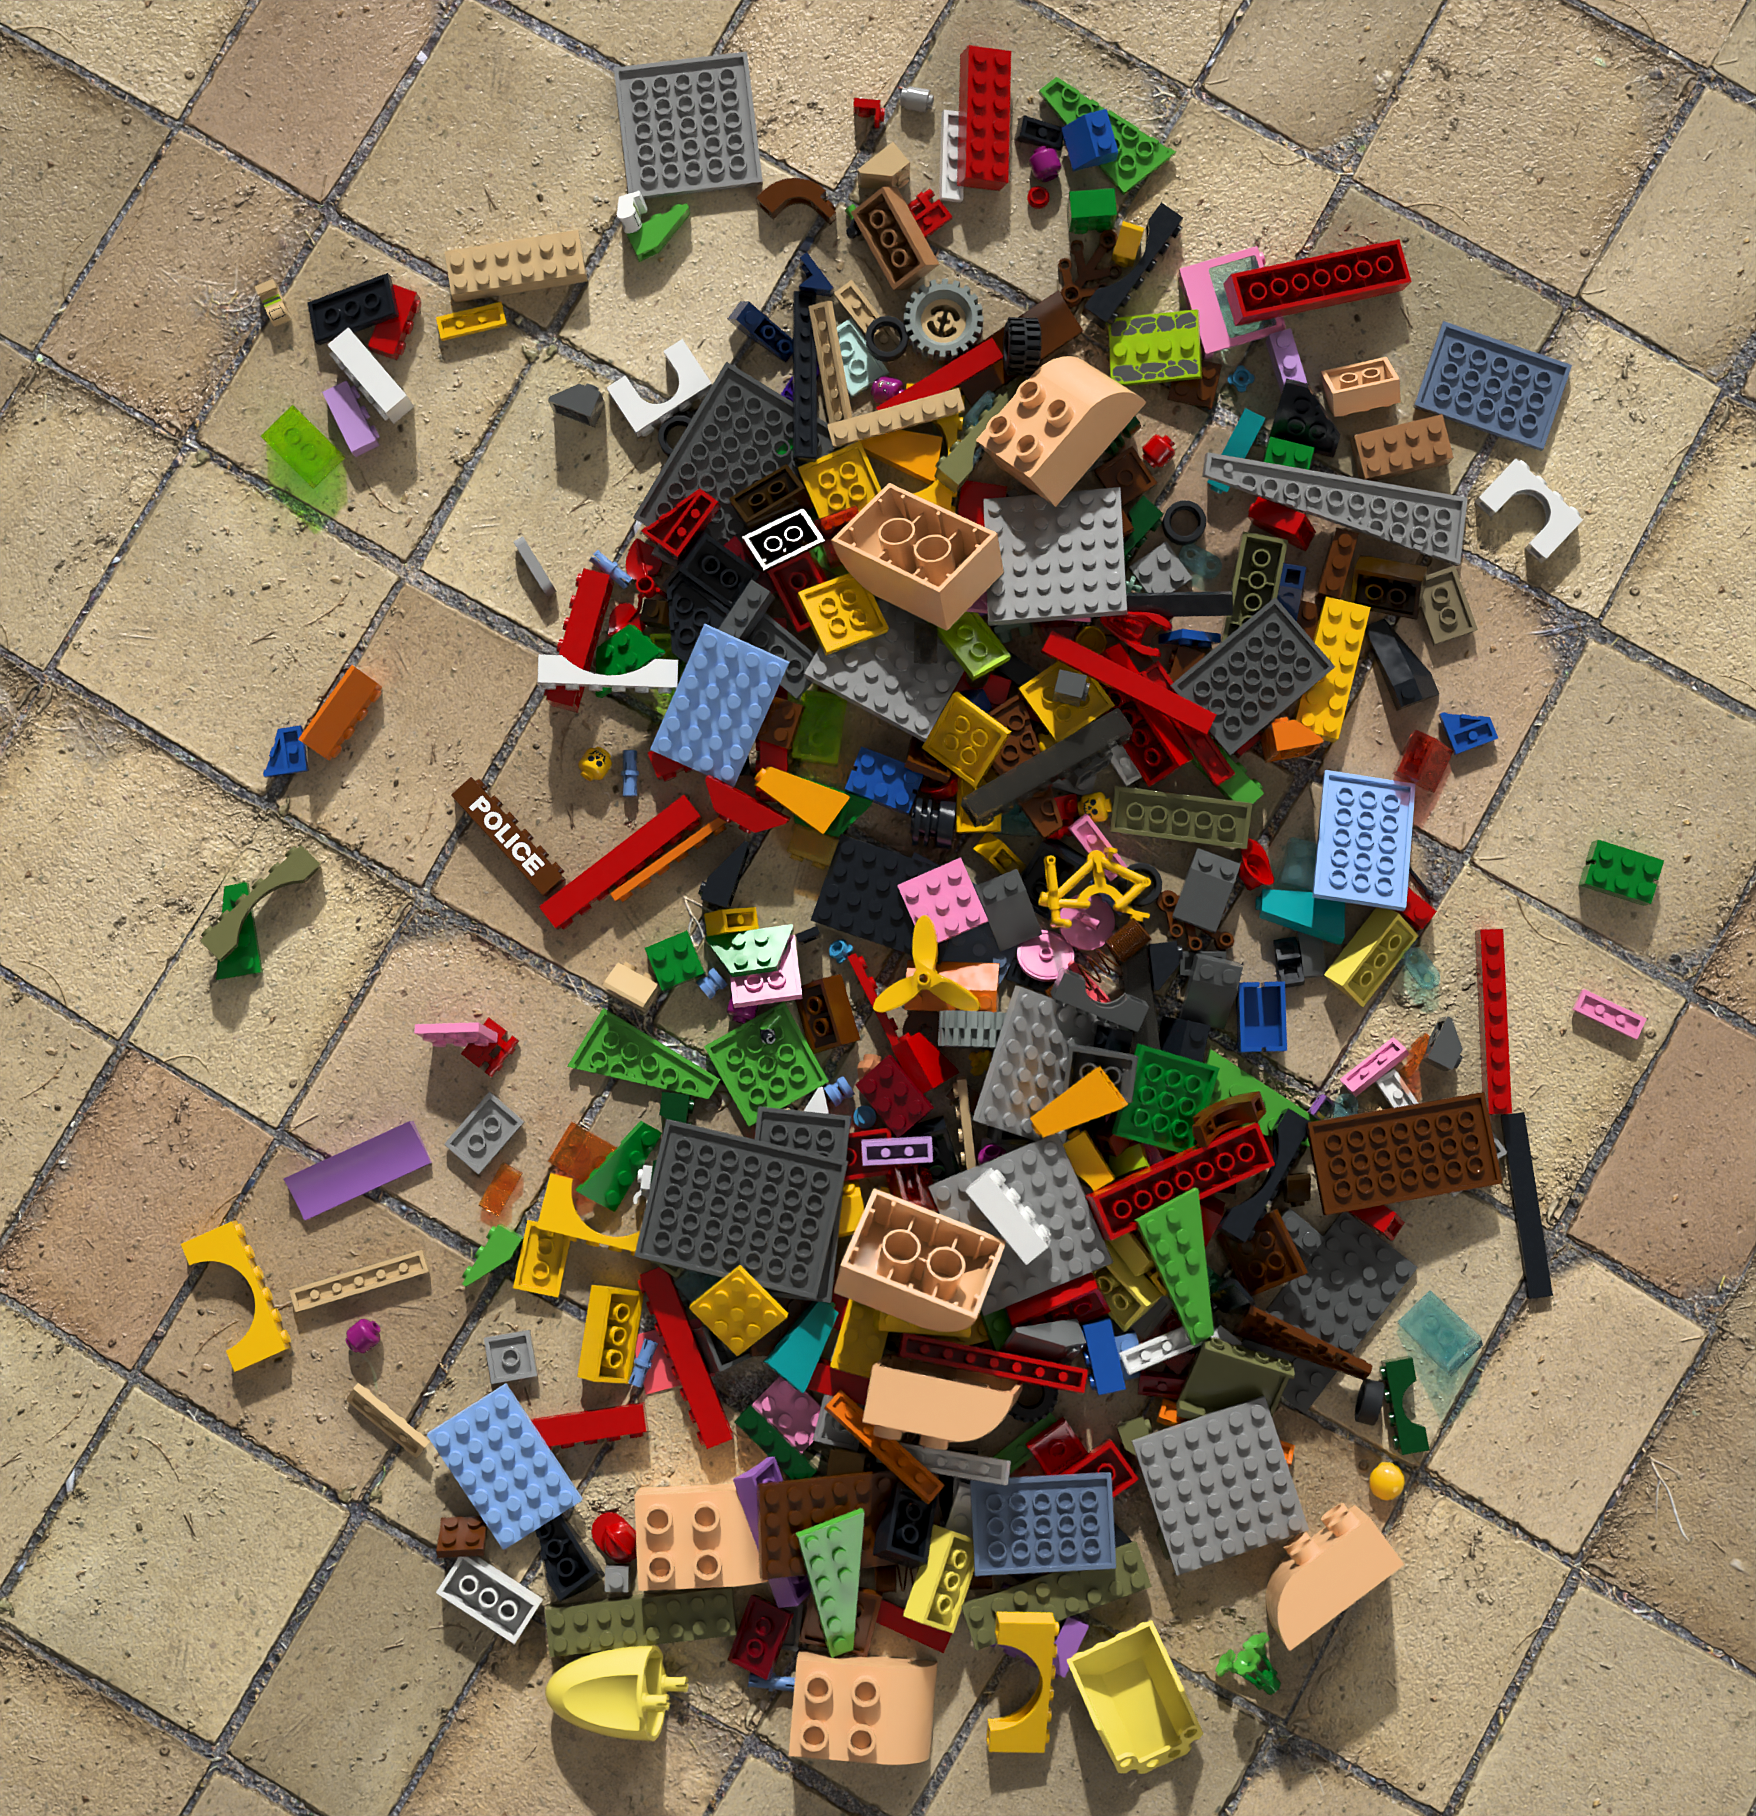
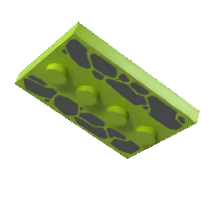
(1155, 348)

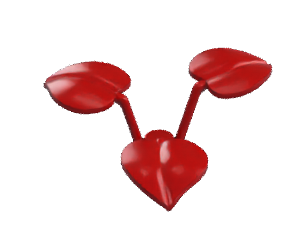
(640, 567)

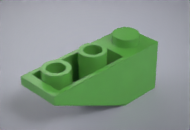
(657, 231)
(499, 1249)

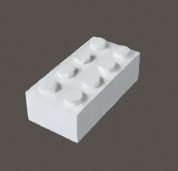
(366, 371)
(1009, 1215)
(490, 1596)

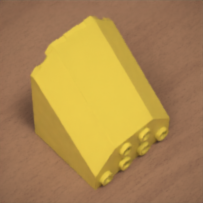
(1136, 1700)

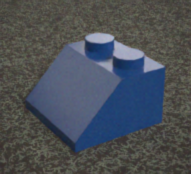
(1090, 140)

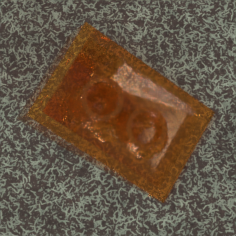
(580, 1151)

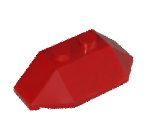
(741, 808)

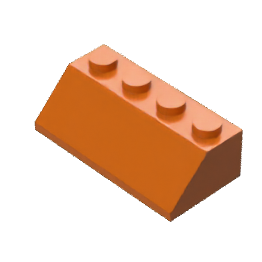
(341, 713)
(1288, 740)
(976, 977)

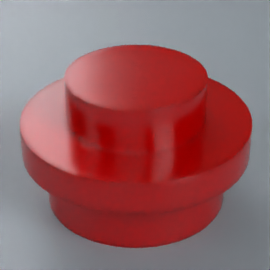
(1038, 197)

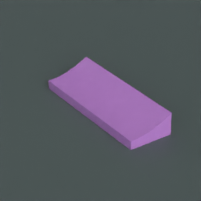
(358, 1170)
(786, 1590)

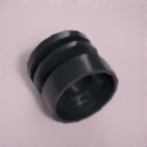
(933, 823)

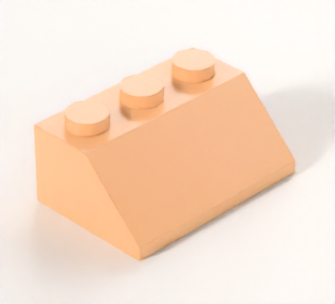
(1361, 387)

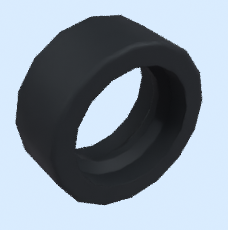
(881, 322)
(666, 427)
(1201, 522)
(1157, 887)
(1369, 1402)

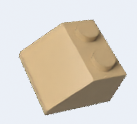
(885, 169)
(632, 985)

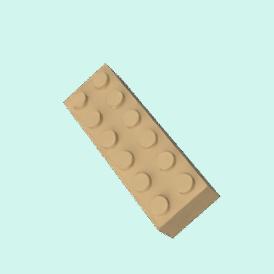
(516, 266)

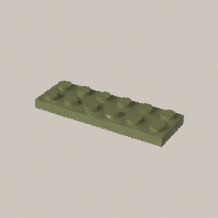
(1181, 817)

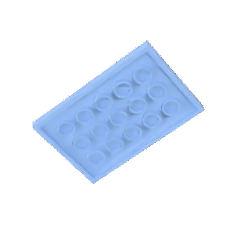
(719, 705)
(1364, 840)
(504, 1466)

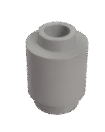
(916, 99)

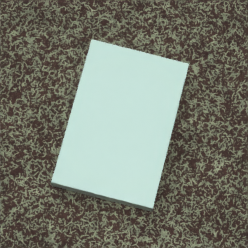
(859, 366)

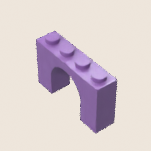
(1068, 1642)

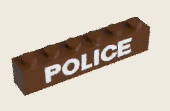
(508, 837)

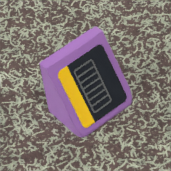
(1321, 1107)

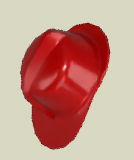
(938, 790)
(1255, 866)
(615, 1537)

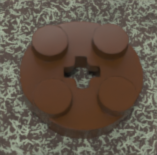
(917, 1018)

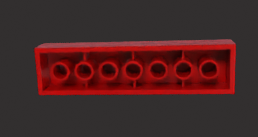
(1317, 282)
(1210, 1169)

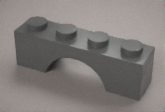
(1125, 1011)

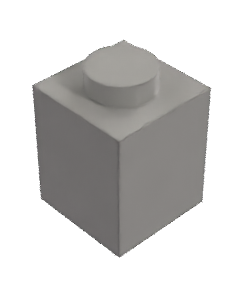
(617, 1577)

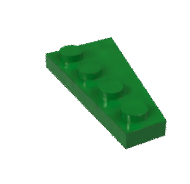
(246, 957)
(616, 1174)

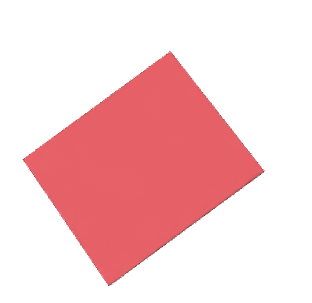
(660, 1374)

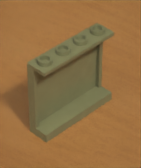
(1231, 1375)

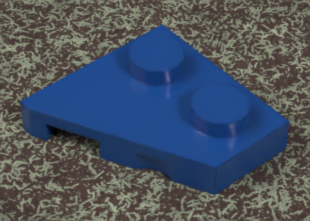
(1187, 637)
(1467, 731)
(287, 754)

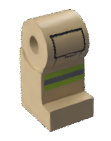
(273, 302)

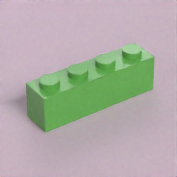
(1237, 787)

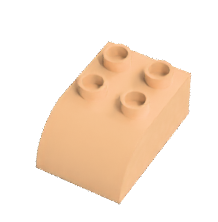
(1058, 425)
(919, 555)
(918, 1264)
(935, 1401)
(693, 1538)
(1327, 1573)
(862, 1708)

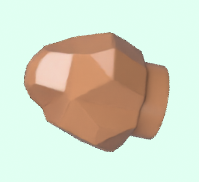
(867, 1064)

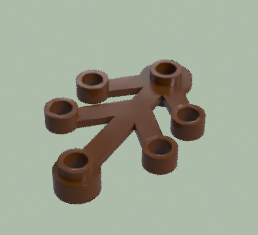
(1086, 271)
(1190, 929)

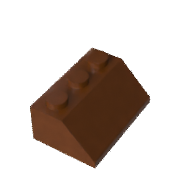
(827, 1014)

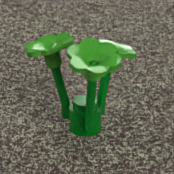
(1247, 1663)

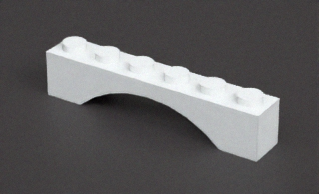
(558, 671)

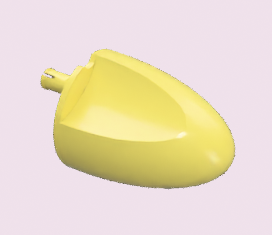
(615, 1692)

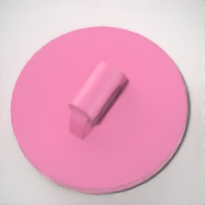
(1090, 925)
(1044, 956)

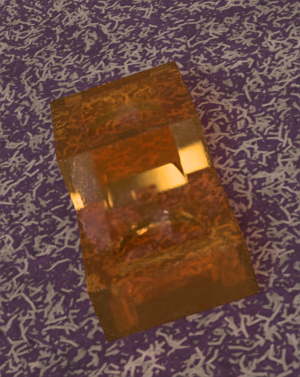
(1417, 1050)
(500, 1189)

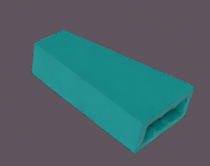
(1240, 441)
(1303, 913)
(802, 1345)

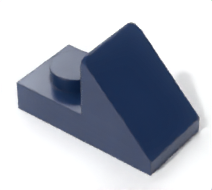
(817, 282)

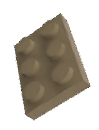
(1446, 607)

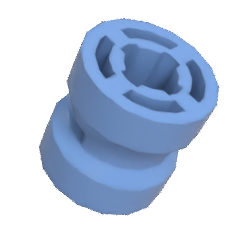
(711, 983)
(835, 1094)

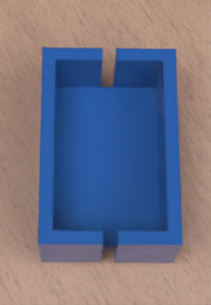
(884, 781)
(1261, 1017)
(1102, 1356)

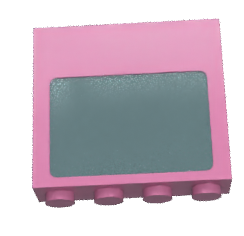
(1205, 291)

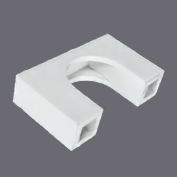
(644, 415)
(1559, 516)

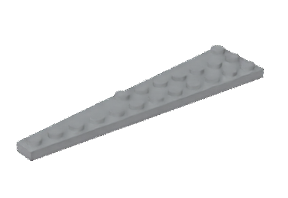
(1397, 514)

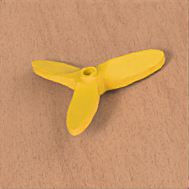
(925, 959)

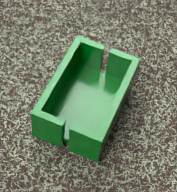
(1621, 872)

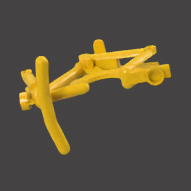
(1097, 863)

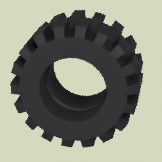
(1021, 346)
(1037, 1411)

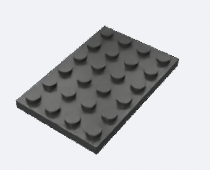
(1254, 675)

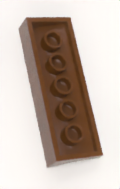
(1057, 329)

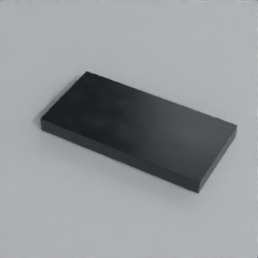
(353, 307)

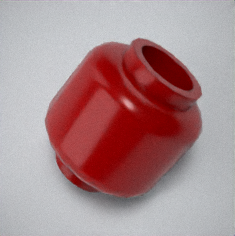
(1158, 451)

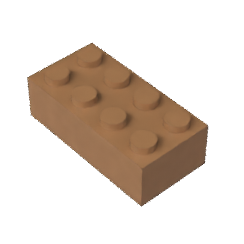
(895, 238)
(1402, 449)

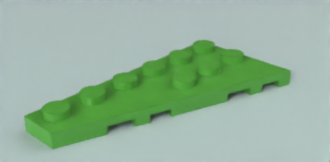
(1137, 152)
(629, 1054)
(1235, 1081)
(1178, 1251)
(833, 1568)

